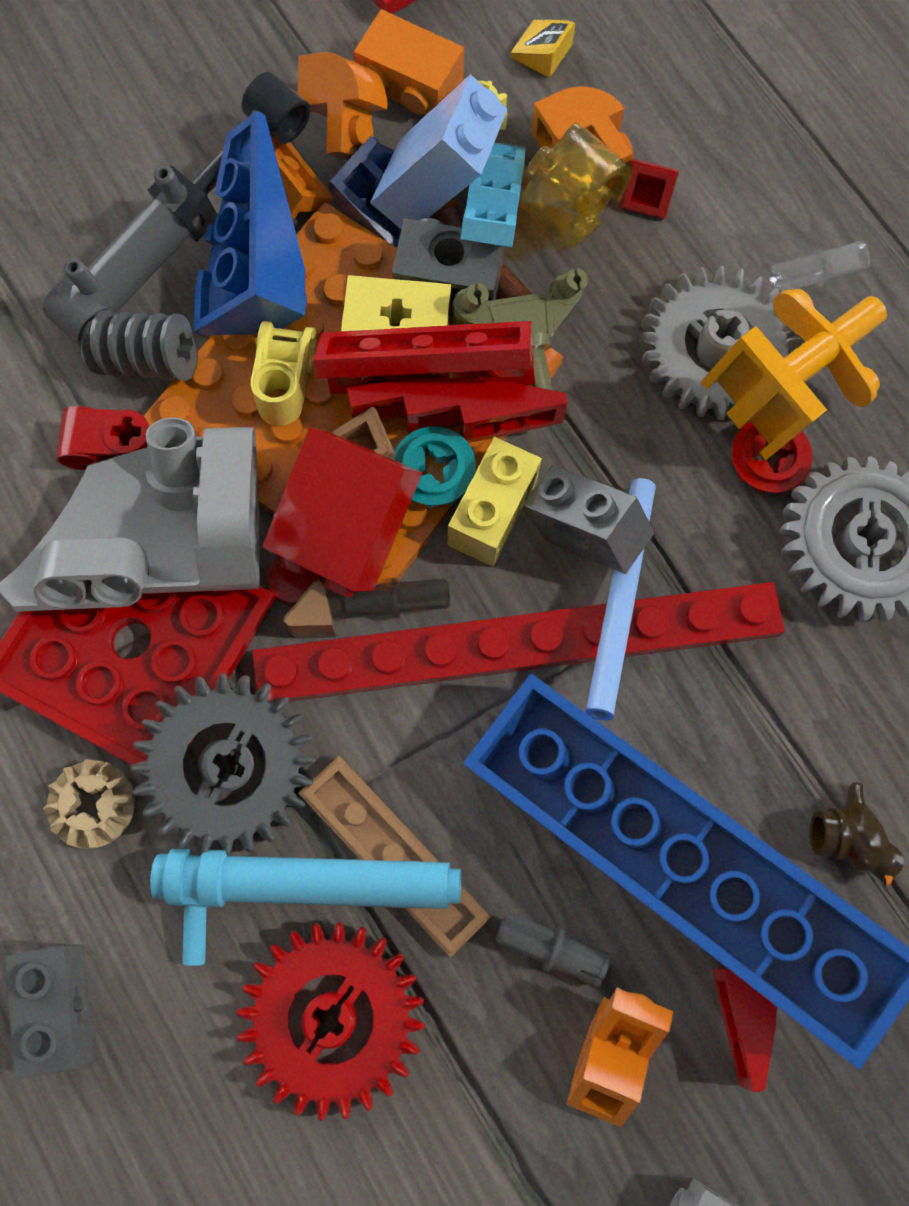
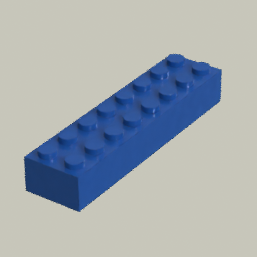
(698, 870)

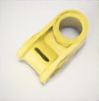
(284, 363)

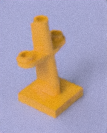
(773, 388)

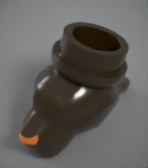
(856, 838)

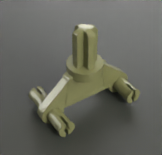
(543, 309)

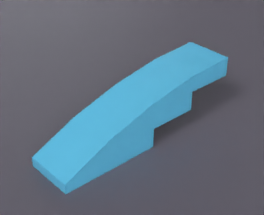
(495, 198)

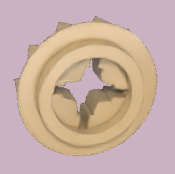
(114, 807)

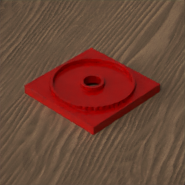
(72, 674)

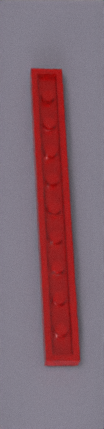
(513, 643)

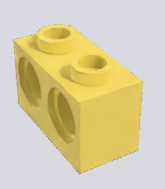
(493, 501)

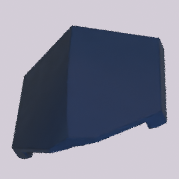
(356, 185)

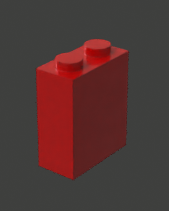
(340, 512)

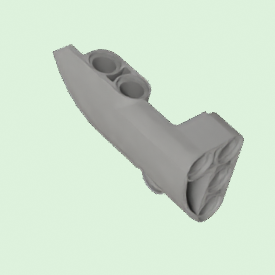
(151, 525)

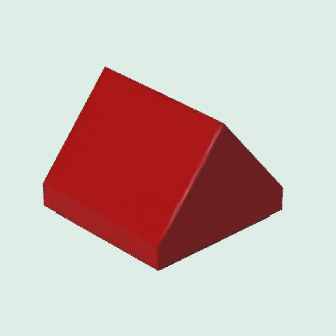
(649, 189)

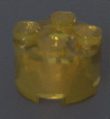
(574, 185)

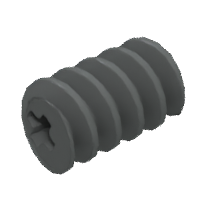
(140, 345)

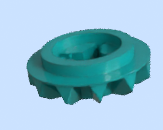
(442, 446)

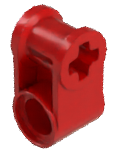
(98, 435)

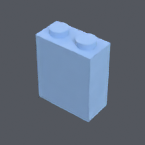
(440, 153)

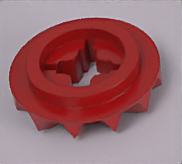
(788, 471)

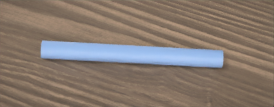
(617, 623)

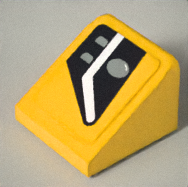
(544, 45)

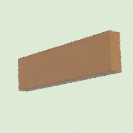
(378, 834)

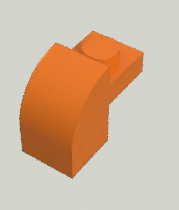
(344, 95)
(589, 108)
(617, 1056)

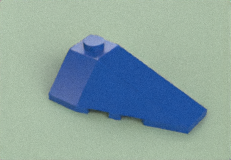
(255, 251)

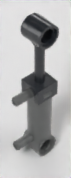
(174, 214)

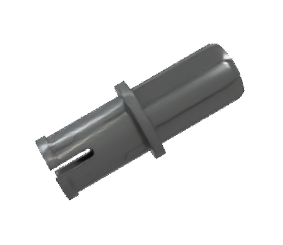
(553, 949)

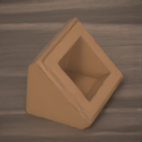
(367, 431)
(311, 615)

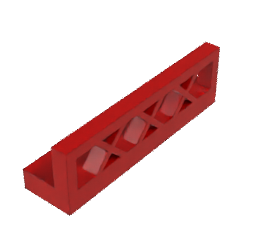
(451, 351)

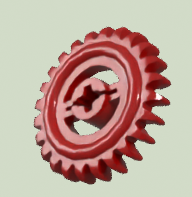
(296, 1066)

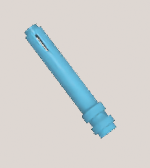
(219, 878)

